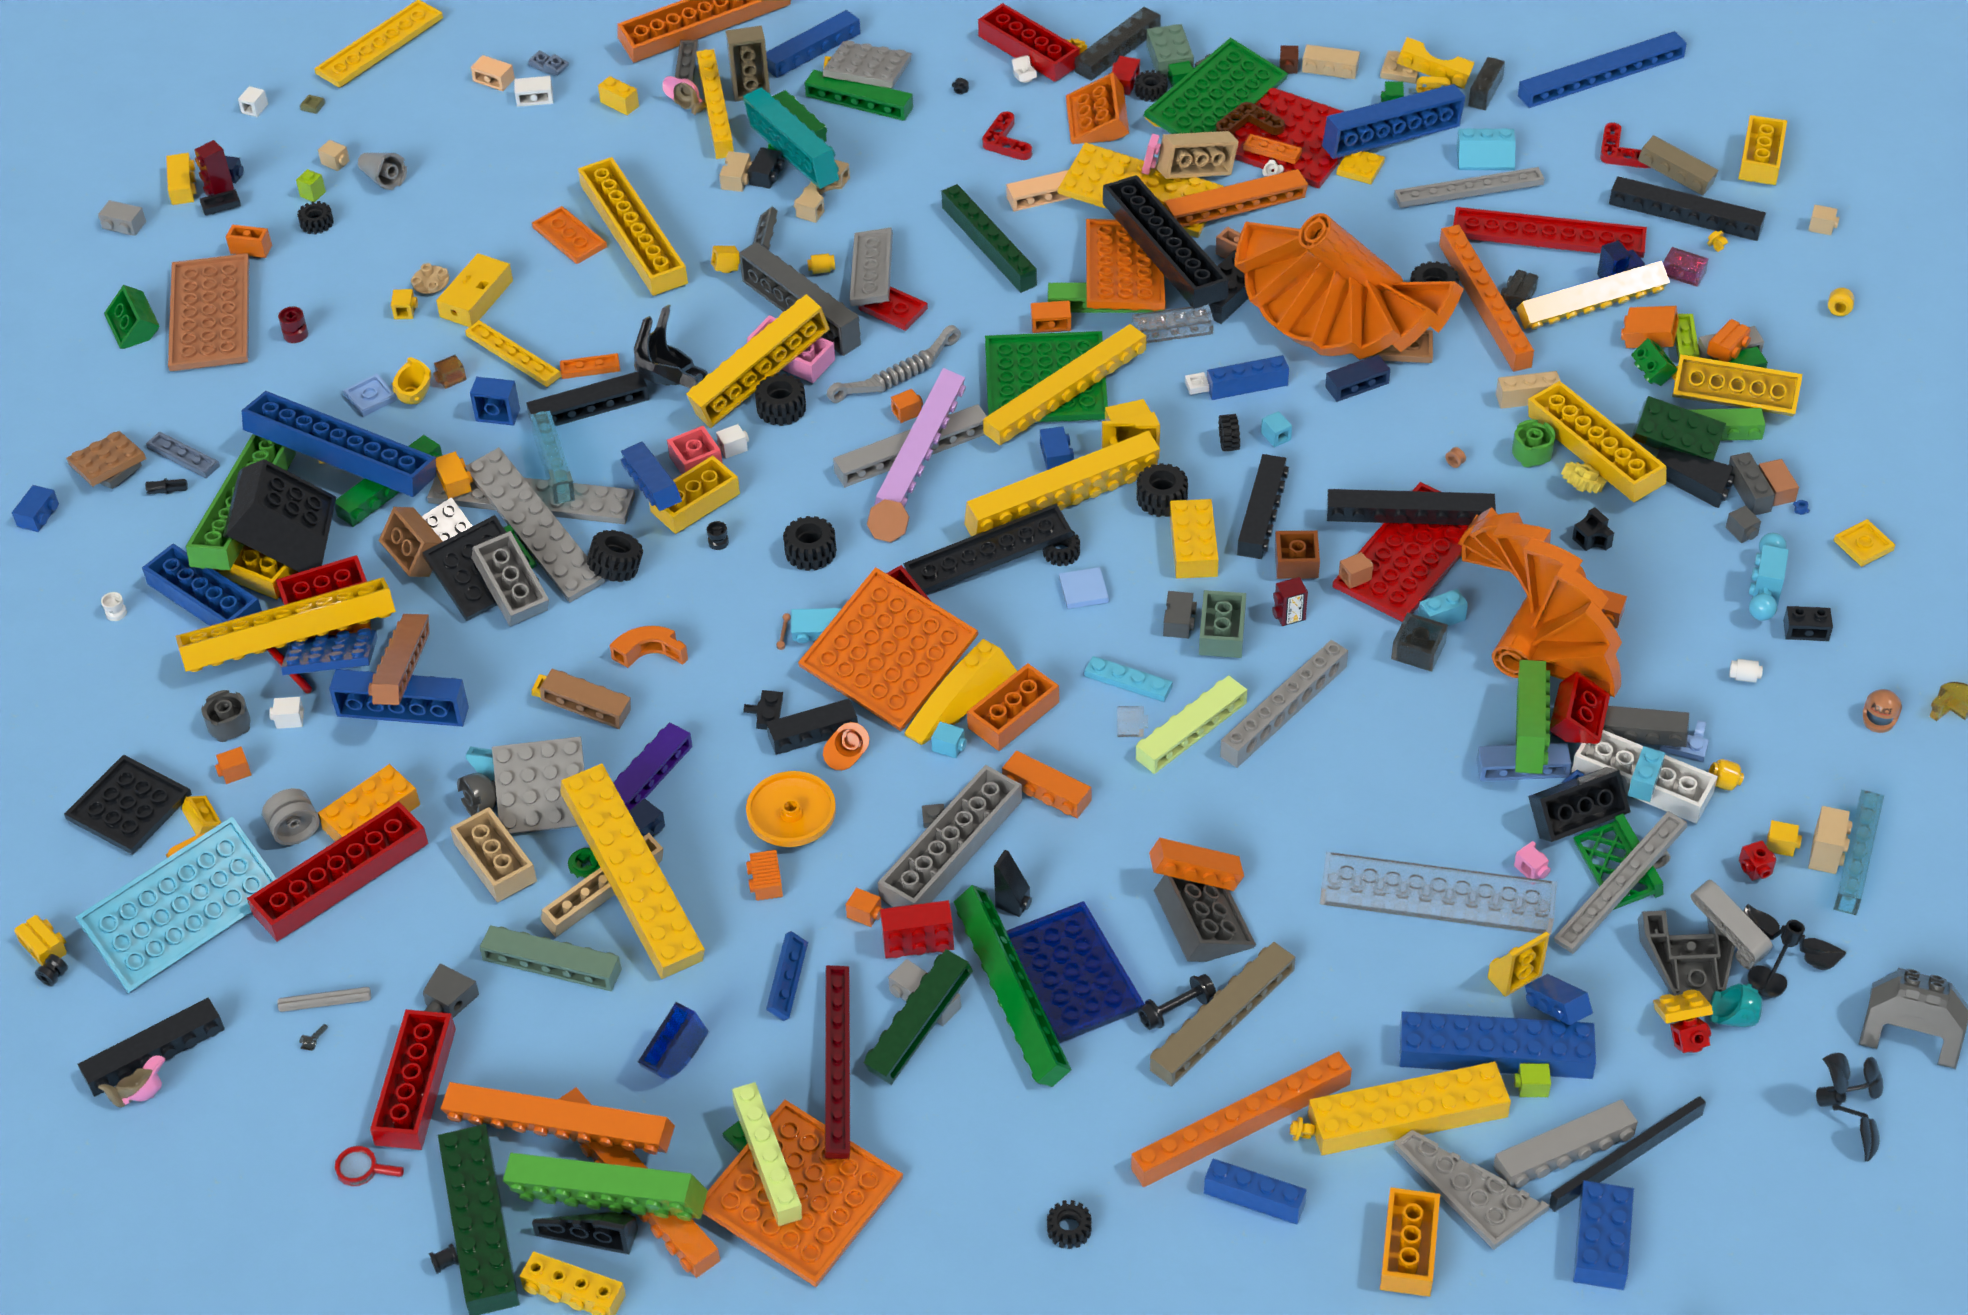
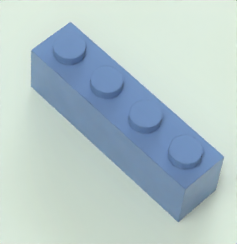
(1498, 763)

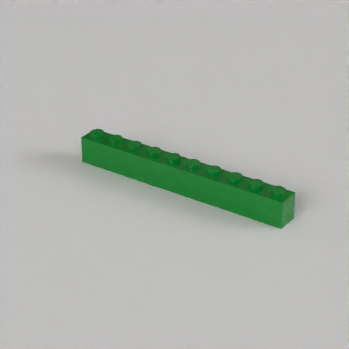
(1012, 987)

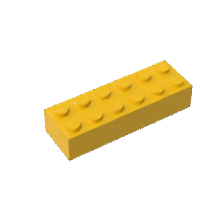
(1737, 385)

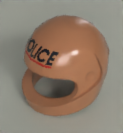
(1884, 705)

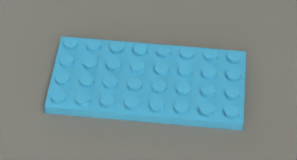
(176, 905)

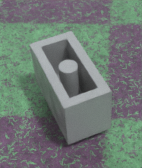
(122, 218)

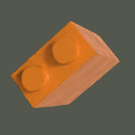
(1654, 322)

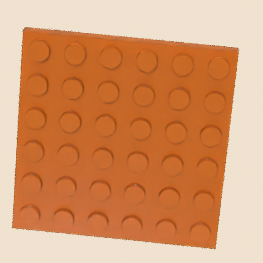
(888, 649)
(833, 1193)

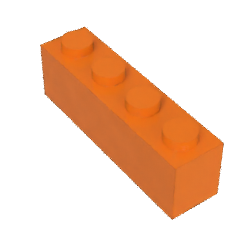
(1048, 784)
(1196, 864)

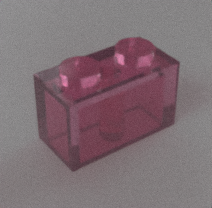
(1685, 266)

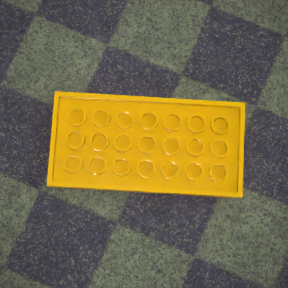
(1101, 166)

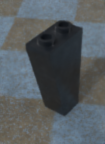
(1697, 475)

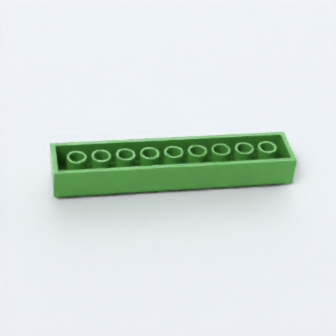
(207, 545)

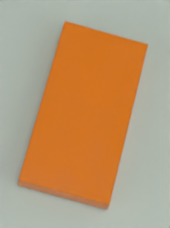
(569, 234)

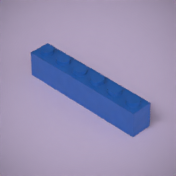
(812, 43)
(650, 476)

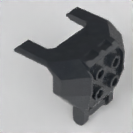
(660, 361)

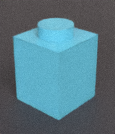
(1276, 429)
(948, 740)

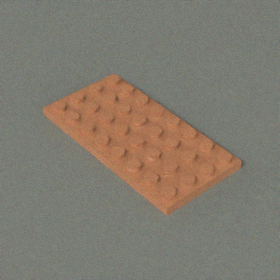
(209, 312)

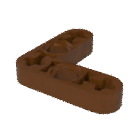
(1250, 113)

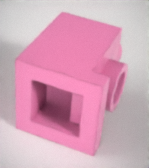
(1532, 862)

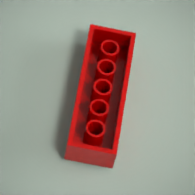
(1022, 37)
(413, 1079)

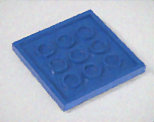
(330, 652)

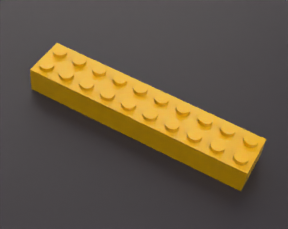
(632, 226)
(1064, 484)
(285, 624)
(632, 871)

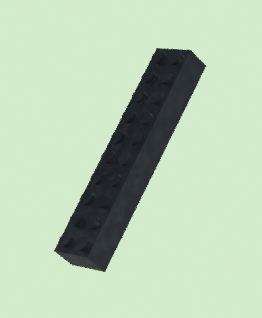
(1165, 242)

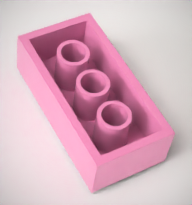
(811, 362)

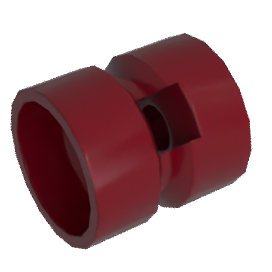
(293, 324)

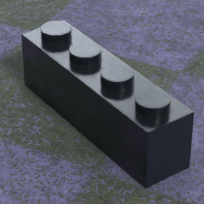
(809, 726)

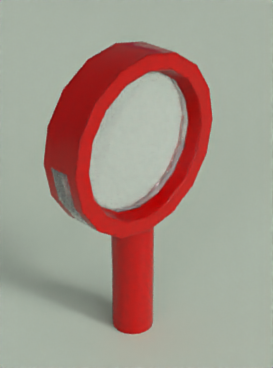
(358, 1166)

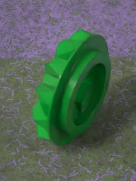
(582, 856)

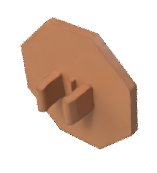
(888, 520)

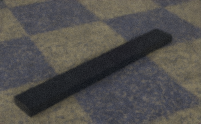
(1628, 1152)

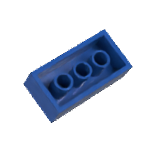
(1603, 1235)

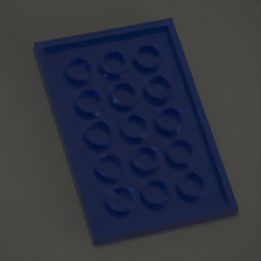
(1074, 971)

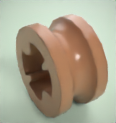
(1455, 457)

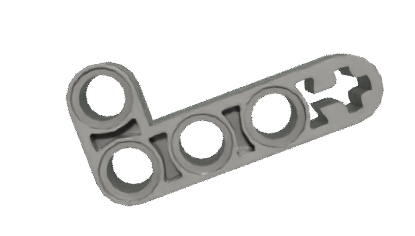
(1733, 923)

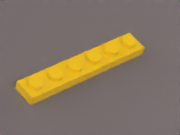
(513, 353)

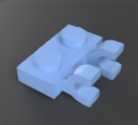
(1695, 747)

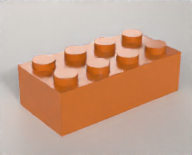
(1013, 707)

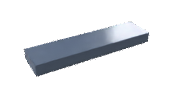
(182, 454)

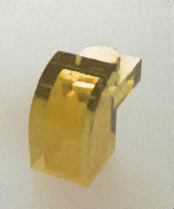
(1951, 697)

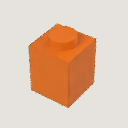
(906, 405)
(232, 765)
(863, 907)

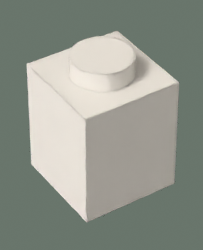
(253, 101)
(732, 441)
(287, 712)

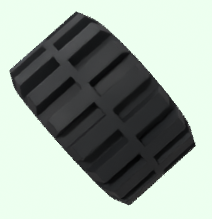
(1434, 273)
(780, 399)
(1159, 486)
(809, 543)
(614, 555)

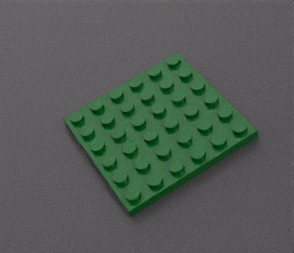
(1024, 360)

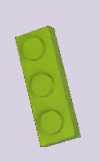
(1686, 336)

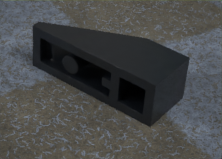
(1011, 888)

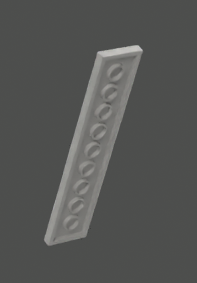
(590, 501)
(534, 524)

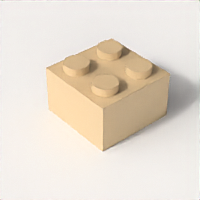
(1830, 840)

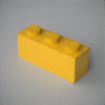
(181, 178)

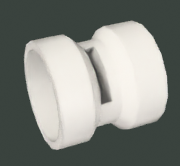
(114, 606)

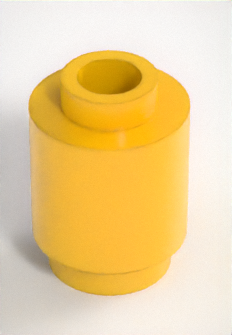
(821, 263)

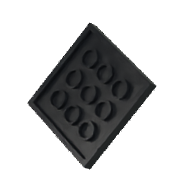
(457, 571)
(127, 804)

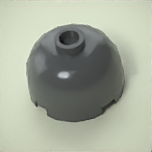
(478, 792)

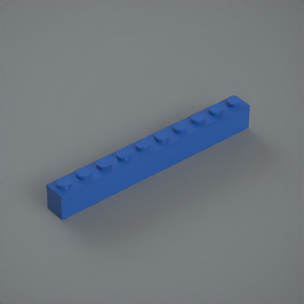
(1601, 69)

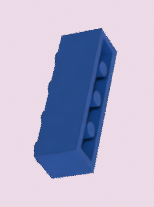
(1248, 377)
(1255, 1191)

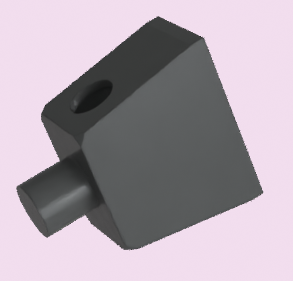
(449, 991)

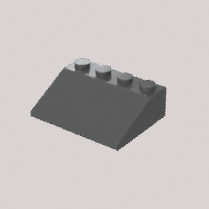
(1203, 919)

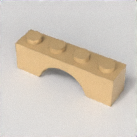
(811, 203)

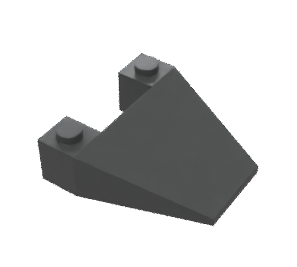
(1686, 961)

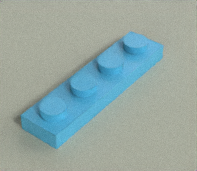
(1128, 678)

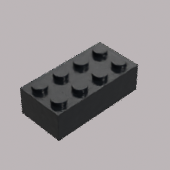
(1236, 293)
(1579, 804)

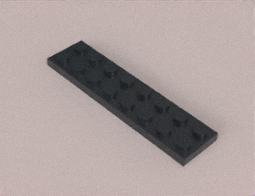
(989, 549)

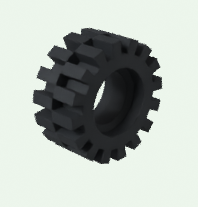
(1151, 85)
(311, 224)
(1229, 432)
(1063, 555)
(1069, 1211)

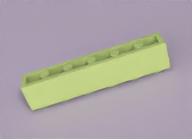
(1191, 724)
(767, 1154)

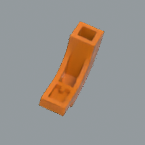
(647, 640)

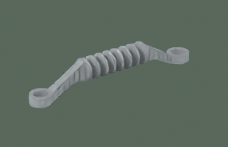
(899, 372)

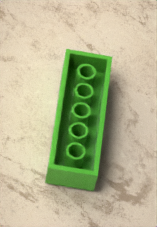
(1532, 717)

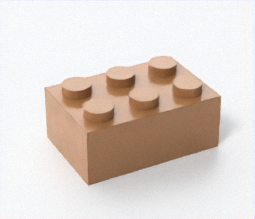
(406, 538)

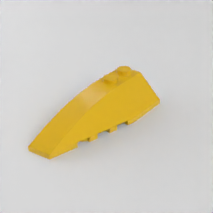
(963, 688)

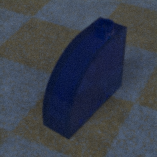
(674, 1042)

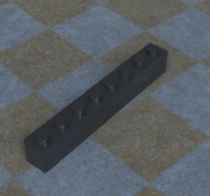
(1687, 208)
(1406, 506)

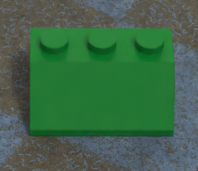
(131, 317)

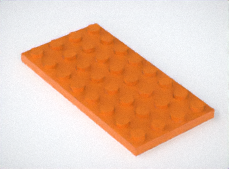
(1119, 270)

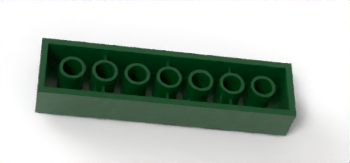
(478, 1220)

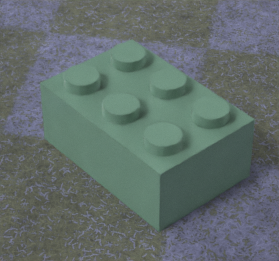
(1168, 46)
(1222, 624)

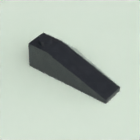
(597, 1230)

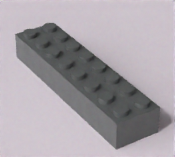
(785, 285)

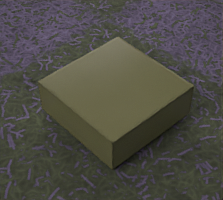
(312, 104)

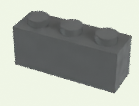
(1751, 484)

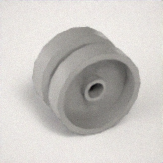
(290, 816)

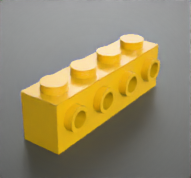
(572, 1285)

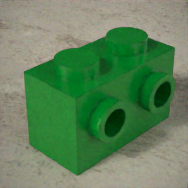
(1654, 362)

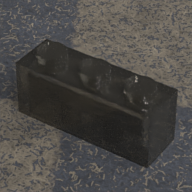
(1486, 83)

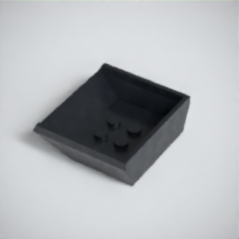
(280, 515)

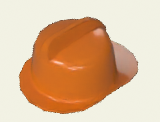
(846, 746)

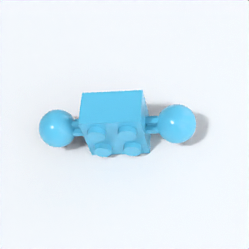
(1768, 576)

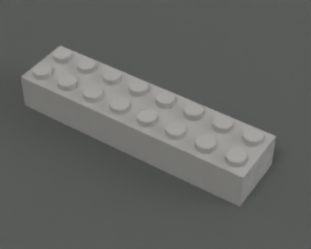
(951, 839)

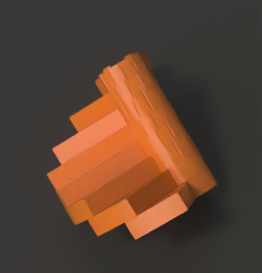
(1335, 291)
(1562, 608)

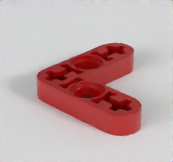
(1019, 149)
(1618, 153)

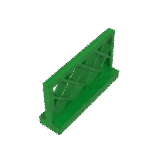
(1628, 842)

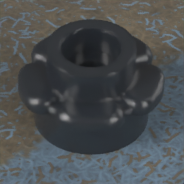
(960, 86)

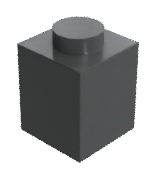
(1743, 524)

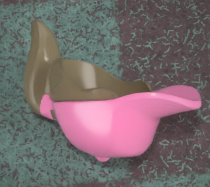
(684, 93)
(137, 1087)

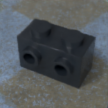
(1808, 623)

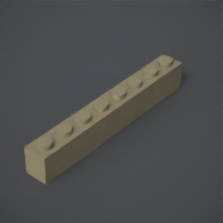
(1221, 1013)

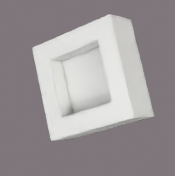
(1197, 383)

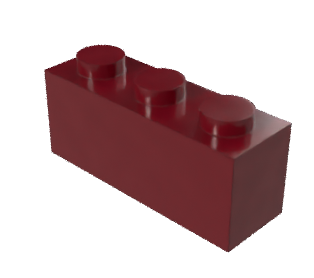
(213, 168)

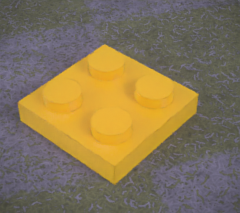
(1361, 166)
(1864, 542)
(1682, 1007)

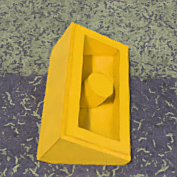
(200, 814)

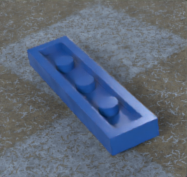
(787, 976)

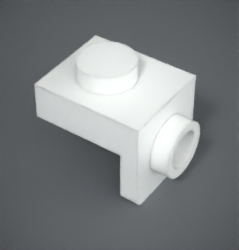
(1023, 70)

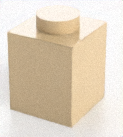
(333, 155)
(1823, 220)

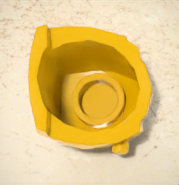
(412, 381)

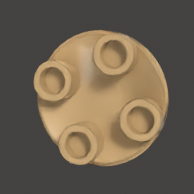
(430, 279)

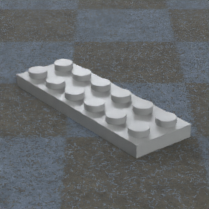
(871, 267)

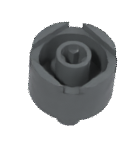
(226, 715)

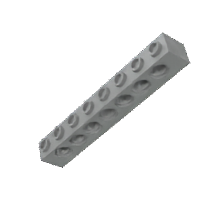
(1283, 703)

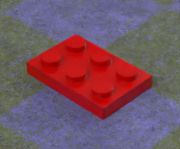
(899, 311)

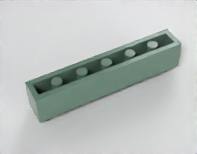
(551, 958)

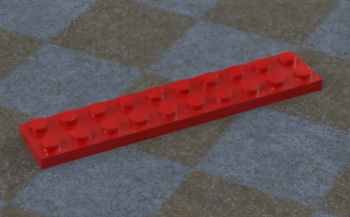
(1547, 231)

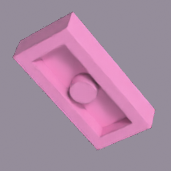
(1150, 159)

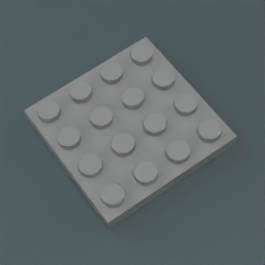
(867, 64)
(530, 783)

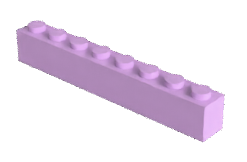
(922, 437)

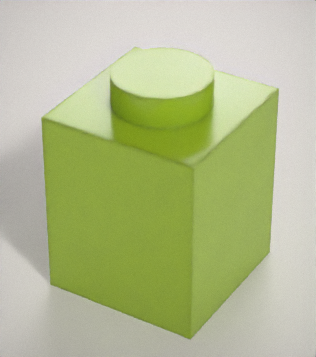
(310, 185)
(1533, 1080)

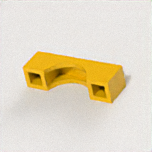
(1417, 58)

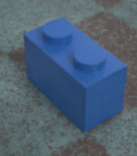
(1055, 447)
(35, 508)

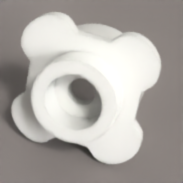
(1267, 171)

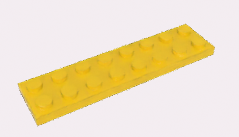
(378, 43)

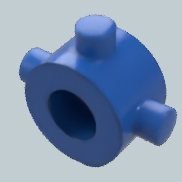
(1801, 507)

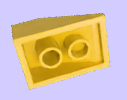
(1519, 966)

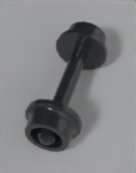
(1201, 988)

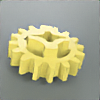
(1583, 477)

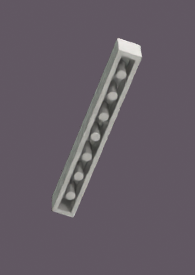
(880, 456)

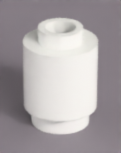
(1745, 670)

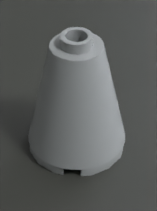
(384, 168)

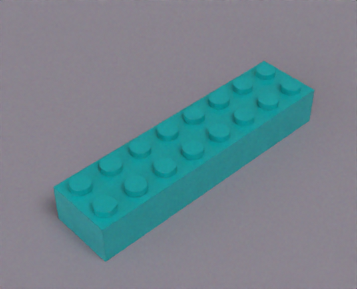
(791, 137)

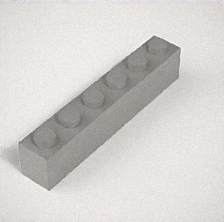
(1565, 1144)

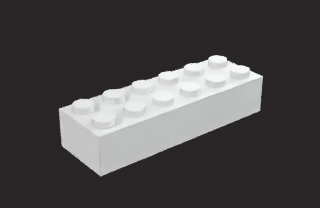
(1679, 788)

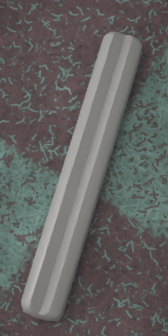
(324, 999)

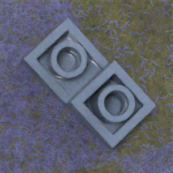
(548, 64)

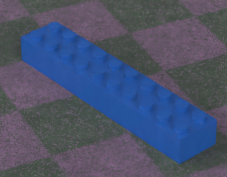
(339, 443)

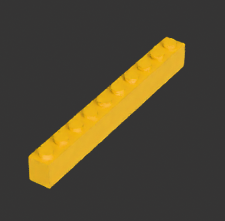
(1064, 384)

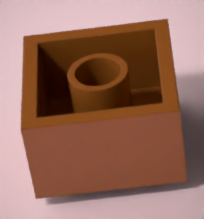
(1297, 554)

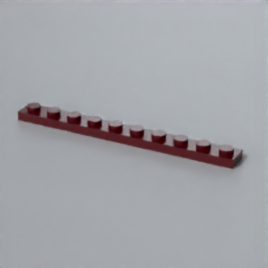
(837, 1062)

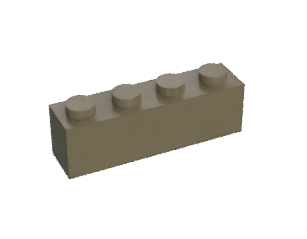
(1678, 165)

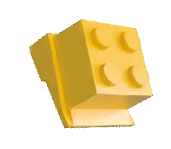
(1129, 420)

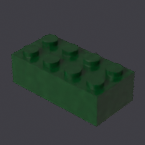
(1677, 429)

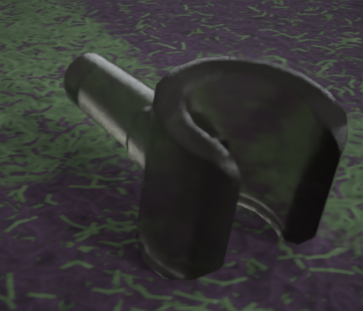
(309, 1042)

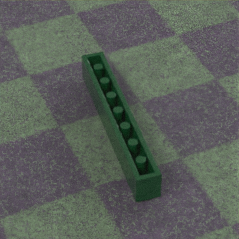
(989, 238)

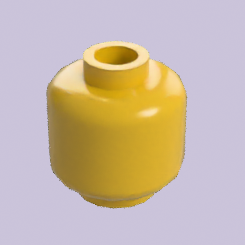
(1841, 301)
(1728, 774)

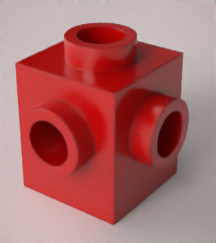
(1757, 860)
(1691, 1035)

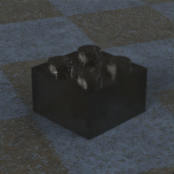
(1419, 642)

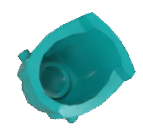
(1736, 1006)

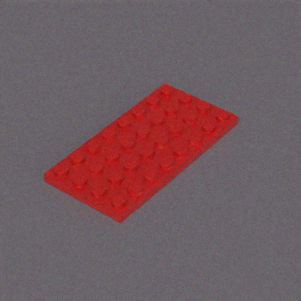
(1406, 564)

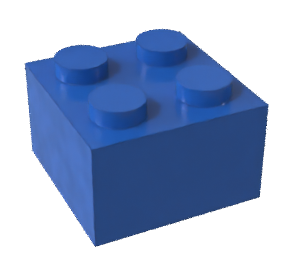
(495, 401)

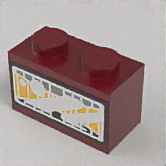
(1290, 601)

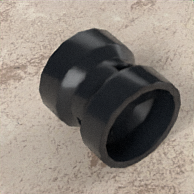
(717, 535)
(51, 970)

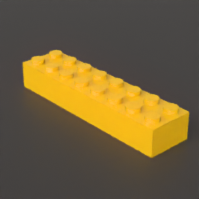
(758, 359)
(1598, 441)
(1416, 1104)

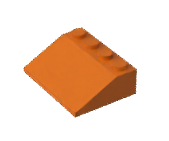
(1098, 111)

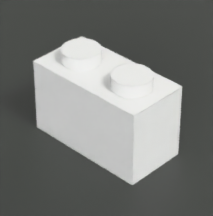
(533, 91)

